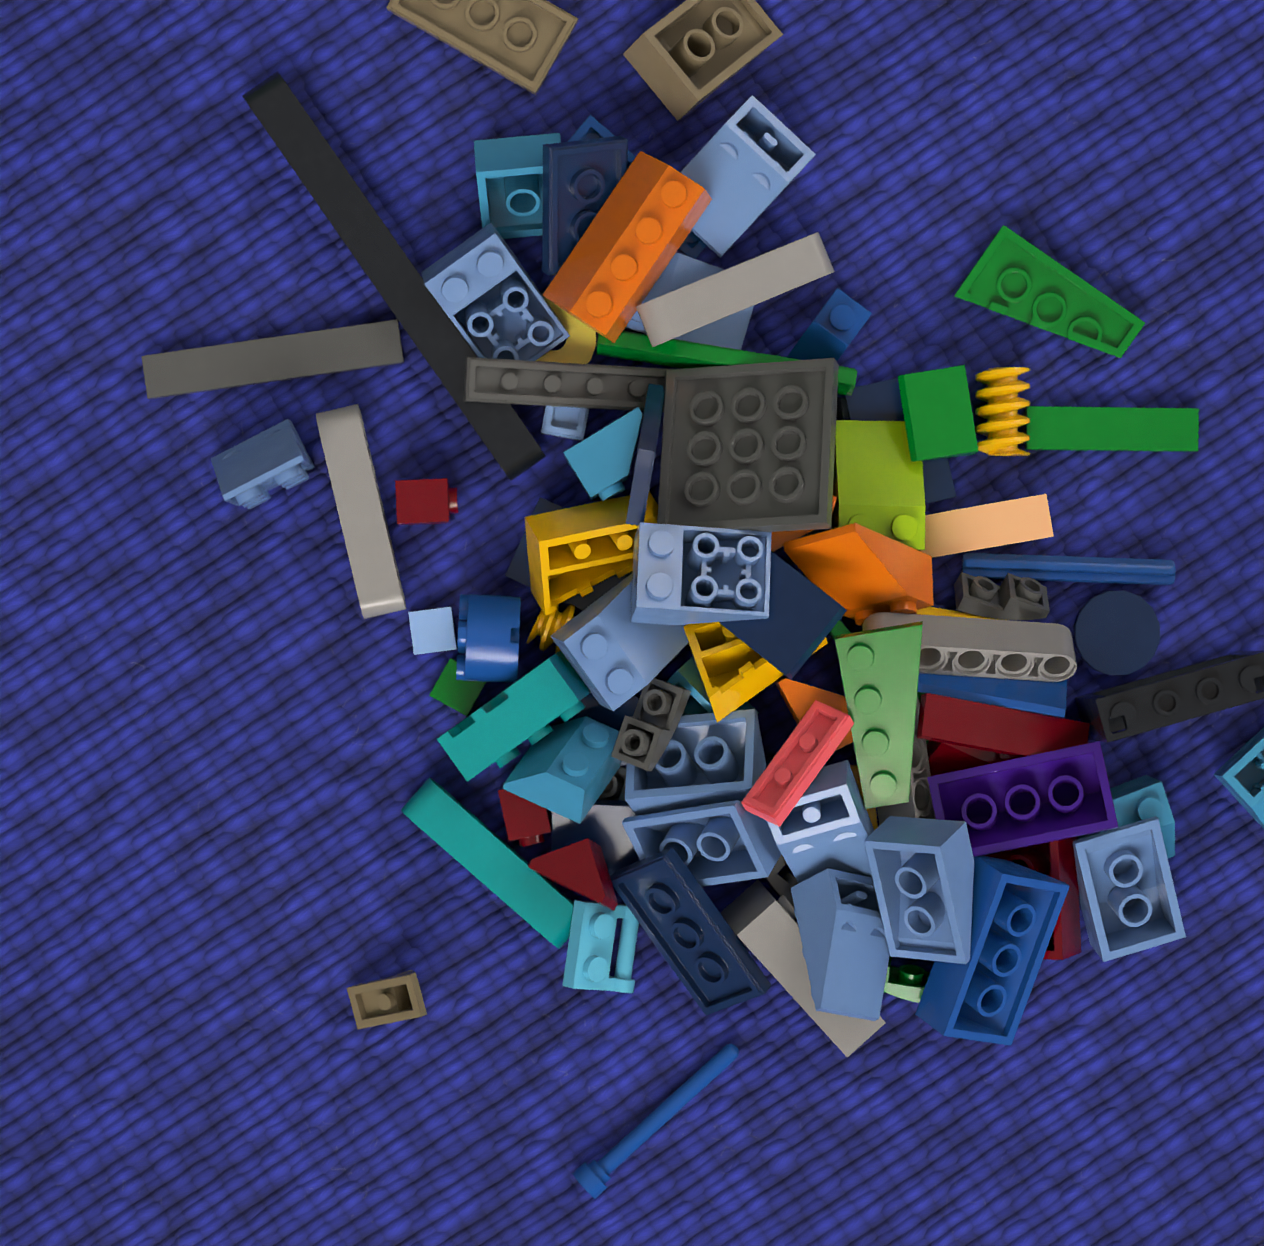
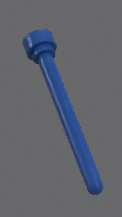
(596, 1174)

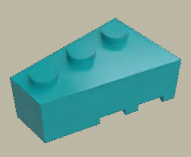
(514, 716)

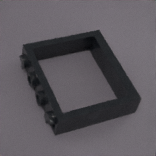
(1173, 696)

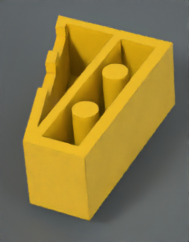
(580, 548)
(729, 667)

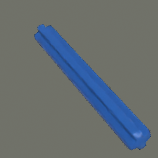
(1071, 568)

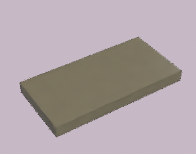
(504, 35)

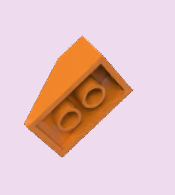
(865, 571)

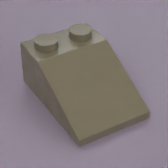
(700, 49)

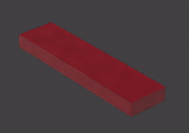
(995, 727)

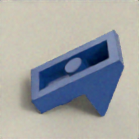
(831, 329)

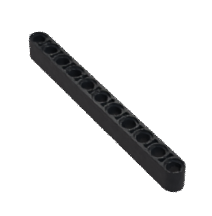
(388, 268)

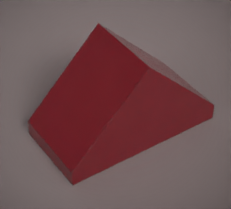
(580, 869)

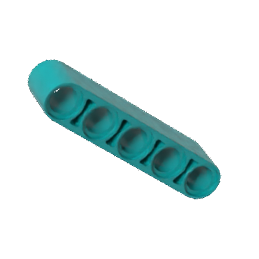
(491, 861)

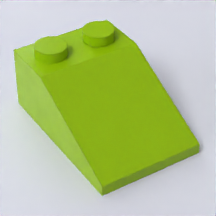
(878, 481)

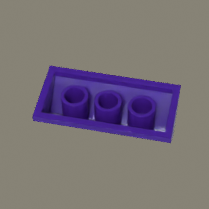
(1028, 799)

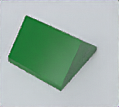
(938, 414)

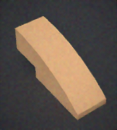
(987, 526)

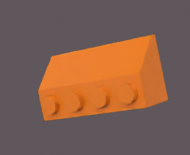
(628, 245)

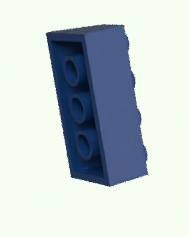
(1023, 695)
(1009, 937)

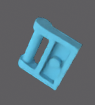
(592, 947)

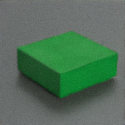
(456, 693)

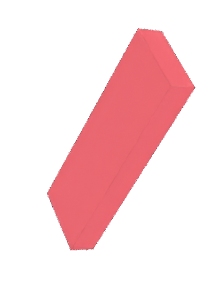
(797, 763)

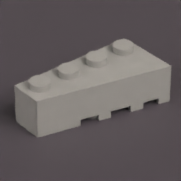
(774, 938)

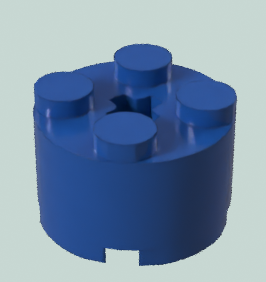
(488, 638)

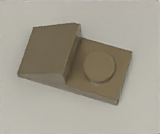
(387, 1000)

